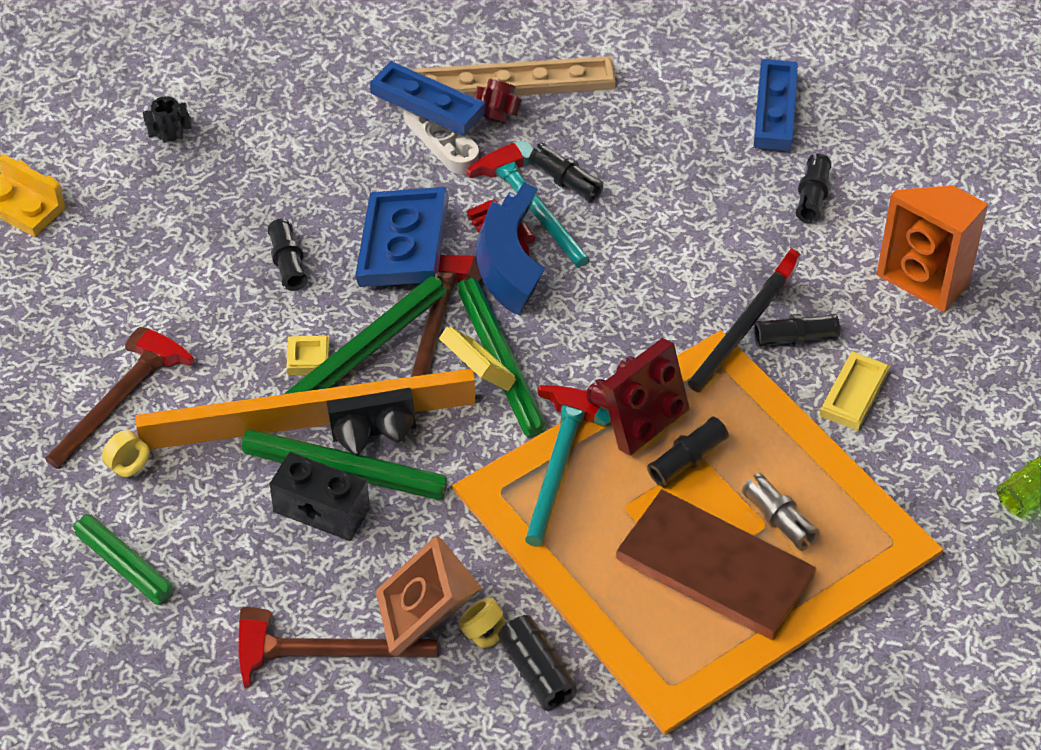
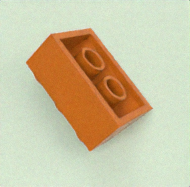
(931, 242)

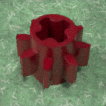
(498, 100)

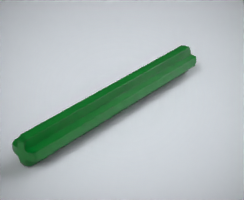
(372, 337)
(494, 342)
(371, 469)

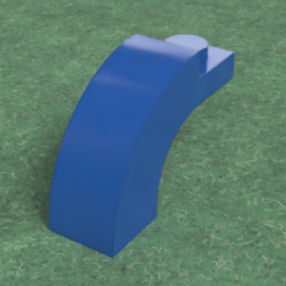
(499, 256)

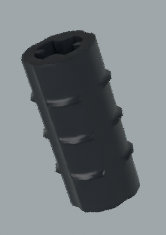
(537, 662)

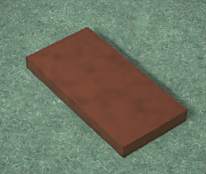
(716, 563)

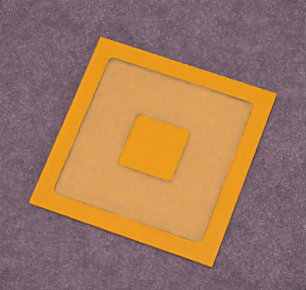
(650, 637)

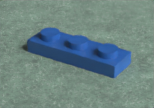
(427, 98)
(775, 105)

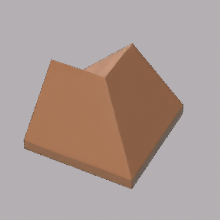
(423, 595)

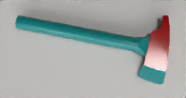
(505, 164)
(573, 408)

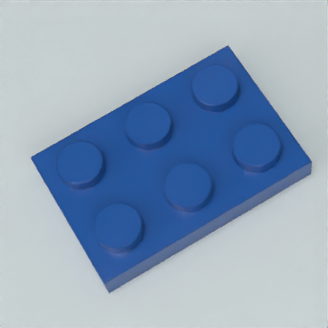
(402, 236)

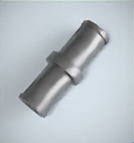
(780, 511)

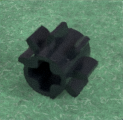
(167, 119)

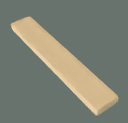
(530, 76)

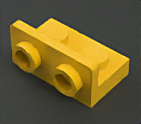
(28, 197)

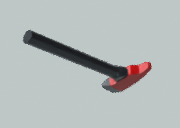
(771, 289)

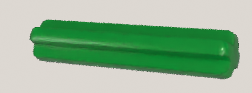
(123, 559)

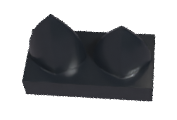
(371, 415)

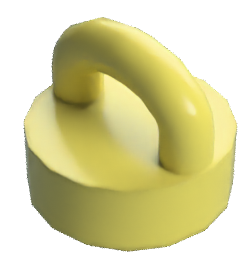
(125, 453)
(480, 619)

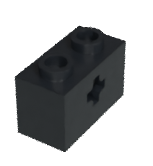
(320, 496)

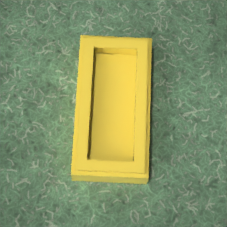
(477, 358)
(854, 391)

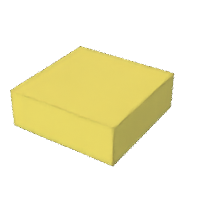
(306, 353)

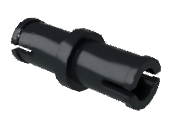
(566, 172)
(813, 188)
(287, 254)
(796, 330)
(687, 451)

